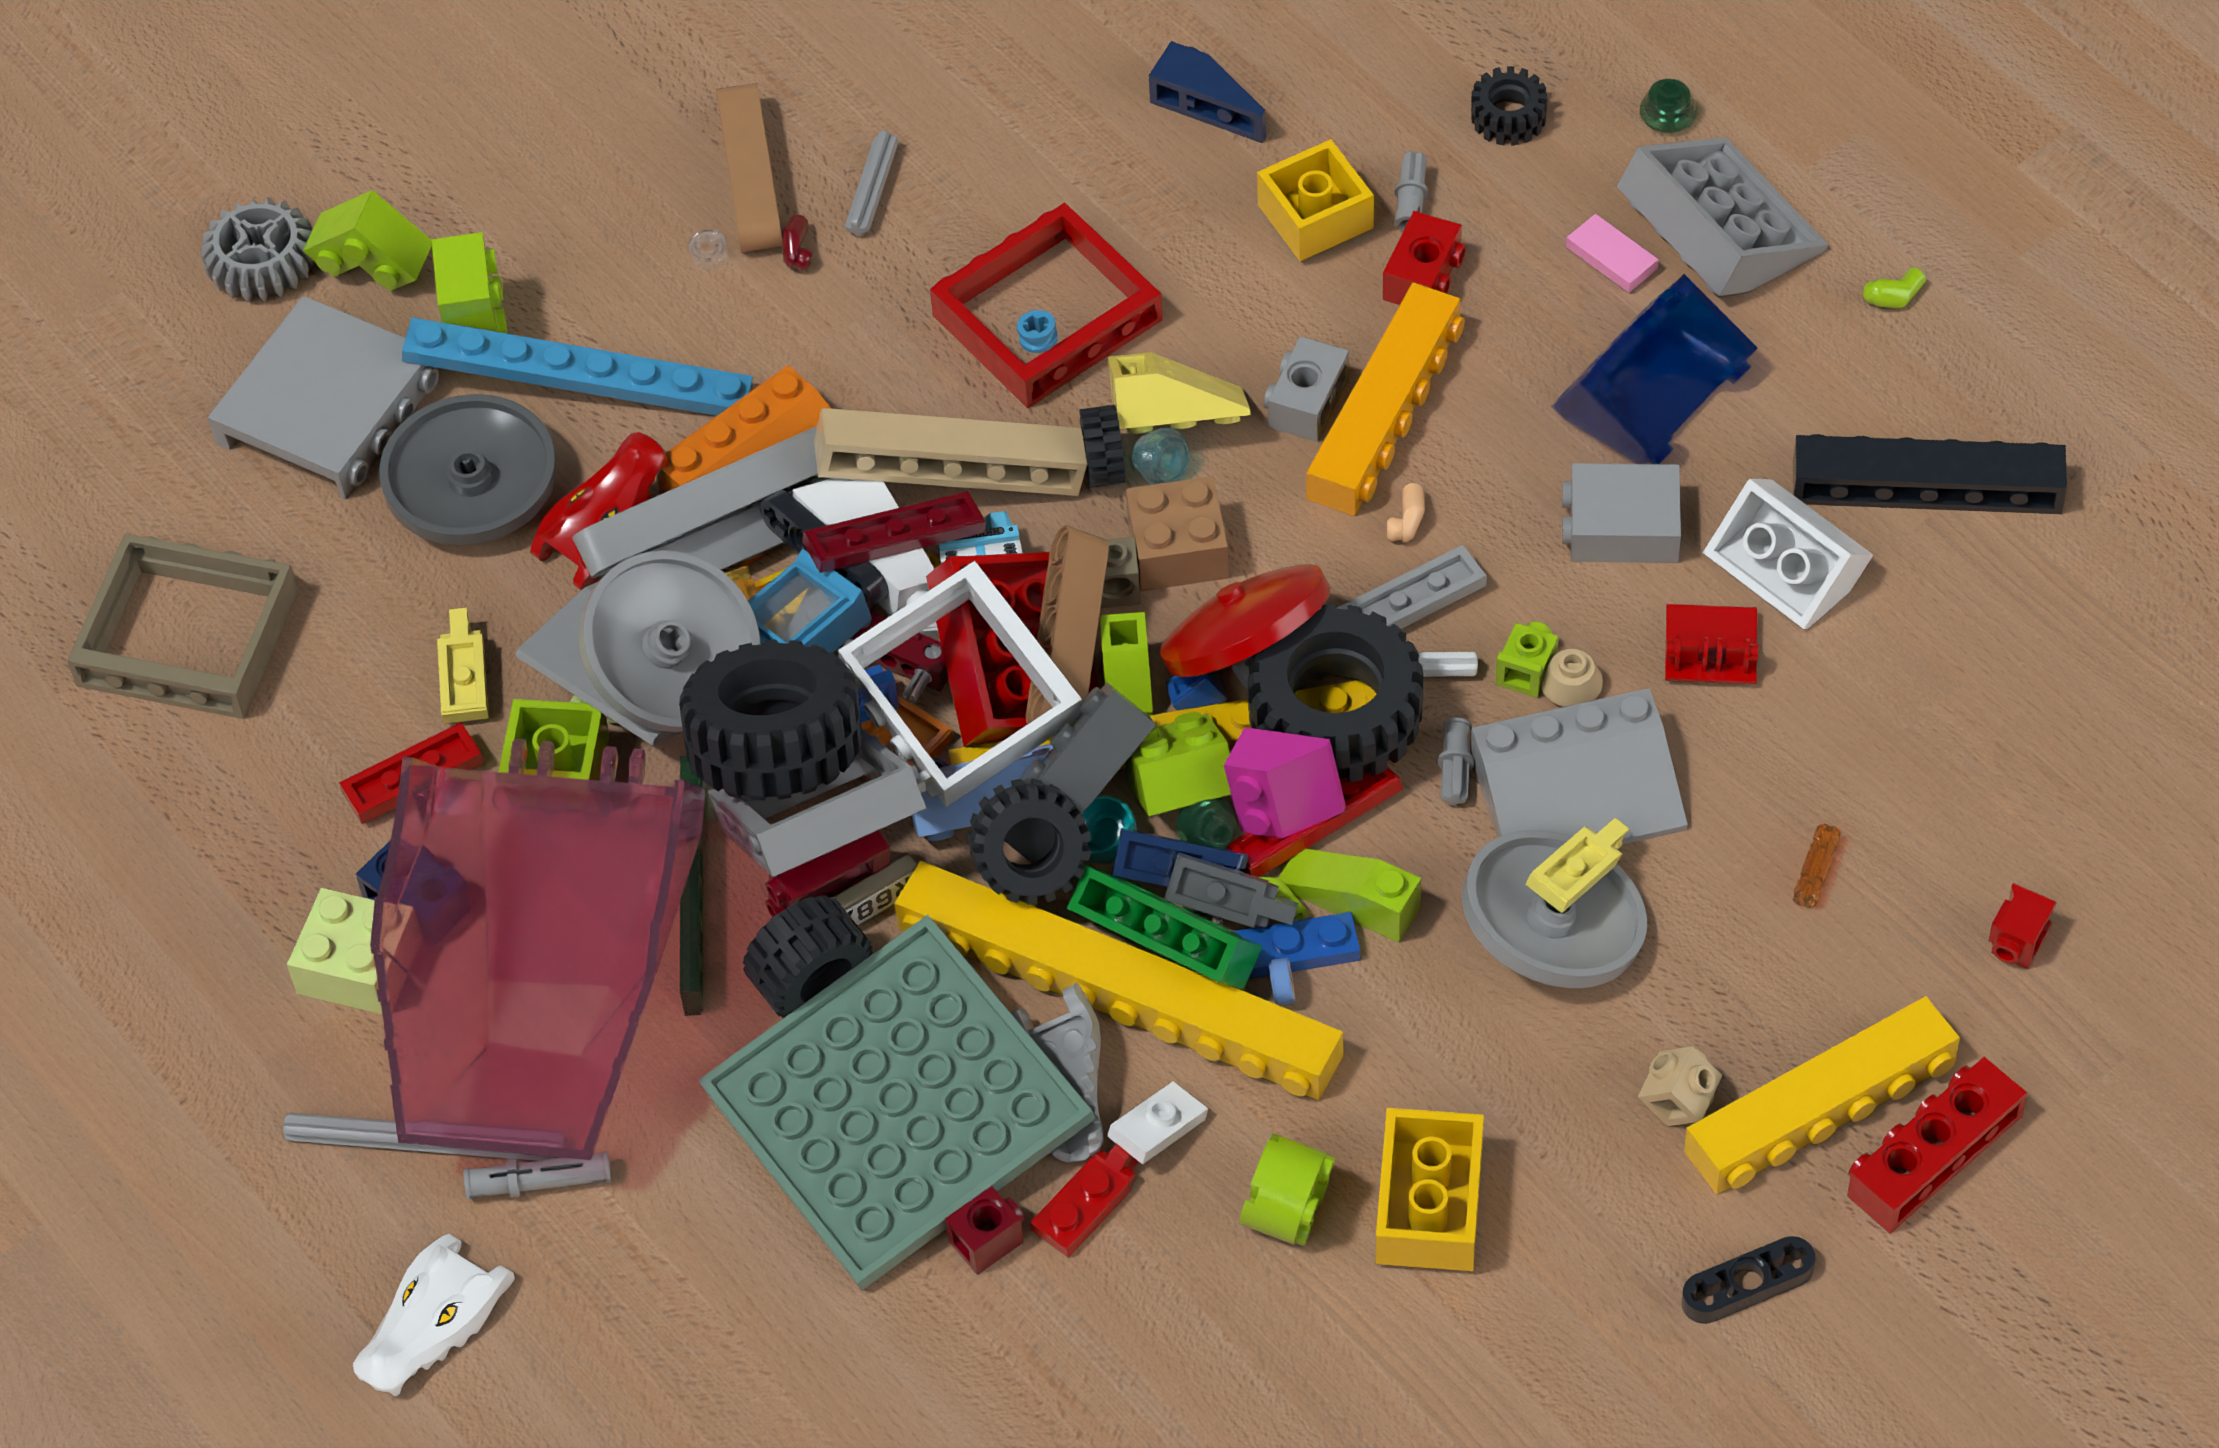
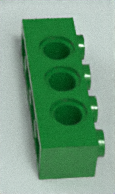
(1165, 927)

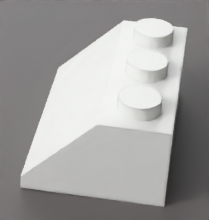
(1786, 552)

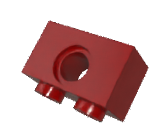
(1423, 256)

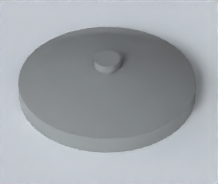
(654, 627)
(1569, 949)

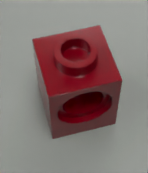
(979, 1247)

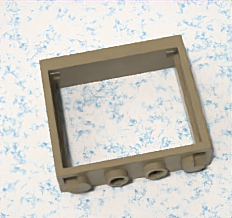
(168, 683)

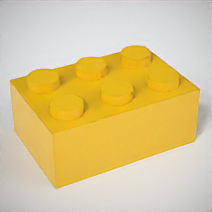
(1429, 1189)

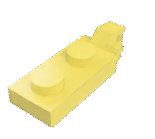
(462, 671)
(1578, 865)

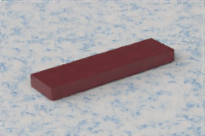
(893, 531)

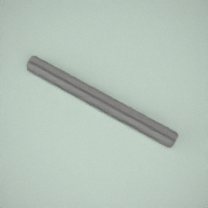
(369, 1133)

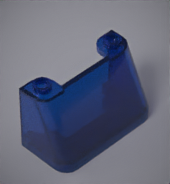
(1657, 373)

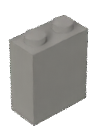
(1623, 513)

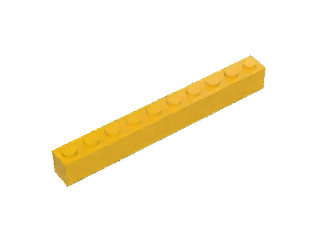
(1125, 982)

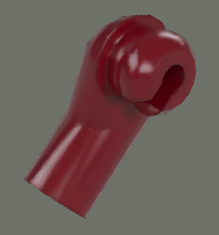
(792, 238)

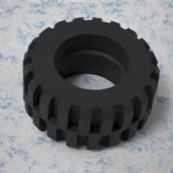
(1350, 646)
(771, 719)

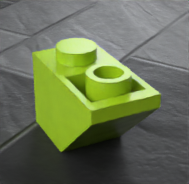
(1127, 657)

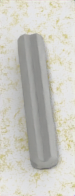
(871, 183)

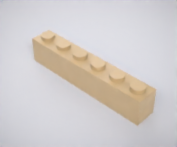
(949, 452)

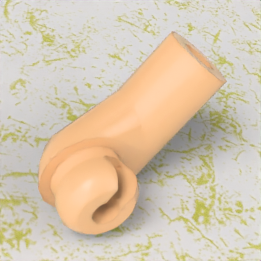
(1412, 512)

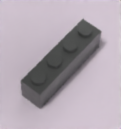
(1082, 761)

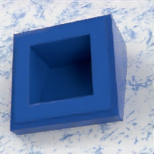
(1196, 690)

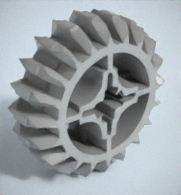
(257, 249)

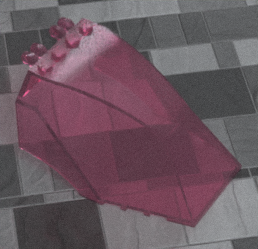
(523, 945)

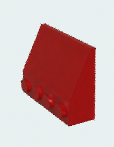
(983, 675)

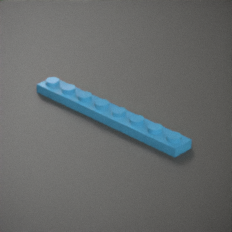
(573, 367)

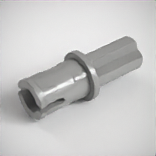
(1411, 188)
(1455, 760)

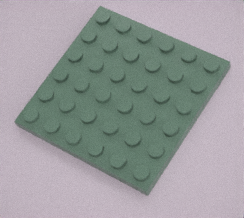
(895, 1101)

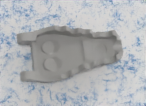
(1074, 1049)

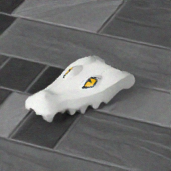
(433, 1310)

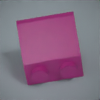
(1282, 782)

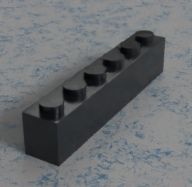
(1930, 474)

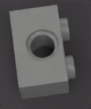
(1307, 388)

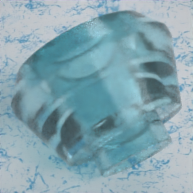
(1161, 456)

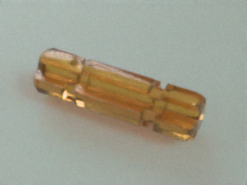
(1816, 865)

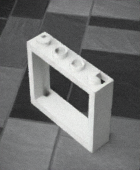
(975, 586)

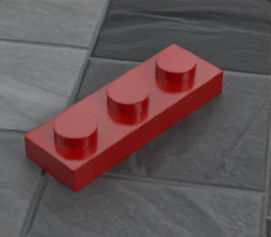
(377, 787)

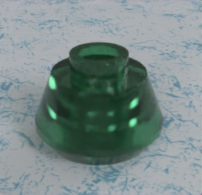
(1668, 106)
(1208, 823)

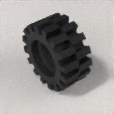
(1504, 123)
(1102, 445)

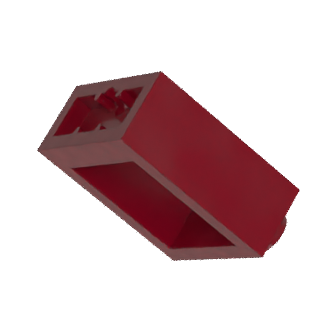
(828, 873)

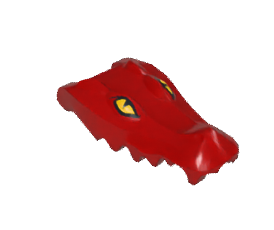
(612, 489)

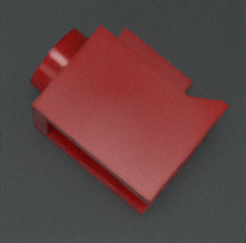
(2021, 926)

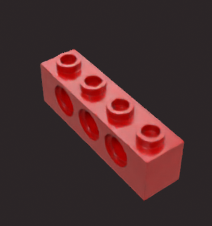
(1894, 1196)

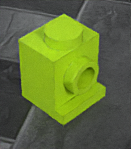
(1526, 658)

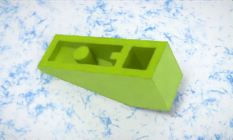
(1369, 888)

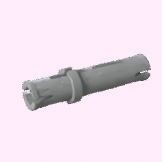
(535, 1175)

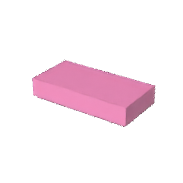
(1612, 253)

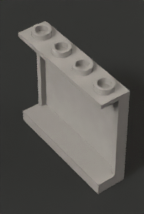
(323, 394)

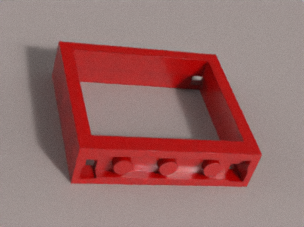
(1072, 354)

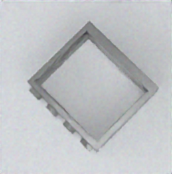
(779, 847)

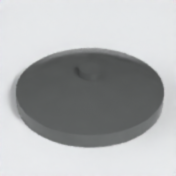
(468, 469)

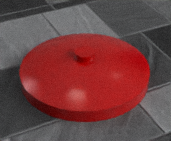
(1244, 619)

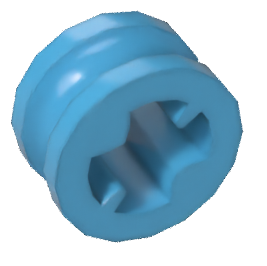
(1028, 329)

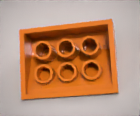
(760, 419)

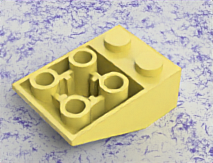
(1162, 391)

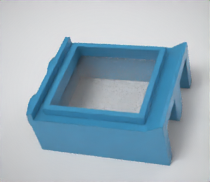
(809, 607)

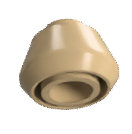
(1571, 678)

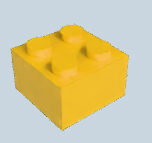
(1315, 200)

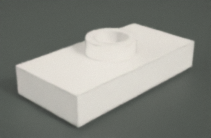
(1157, 1122)

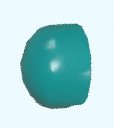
(1104, 821)

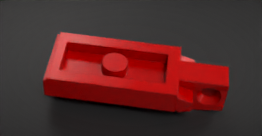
(1085, 1200)

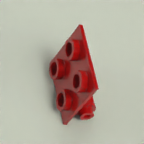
(1711, 644)

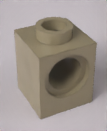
(1121, 574)

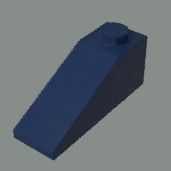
(1202, 90)

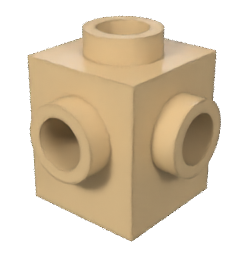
(1680, 1086)

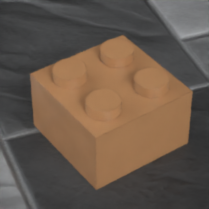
(1177, 533)

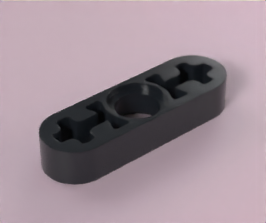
(1710, 1280)

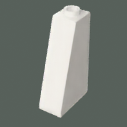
(849, 499)

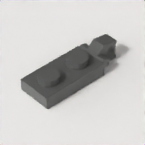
(1227, 893)

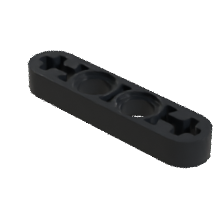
(790, 519)

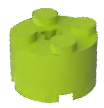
(1287, 1189)

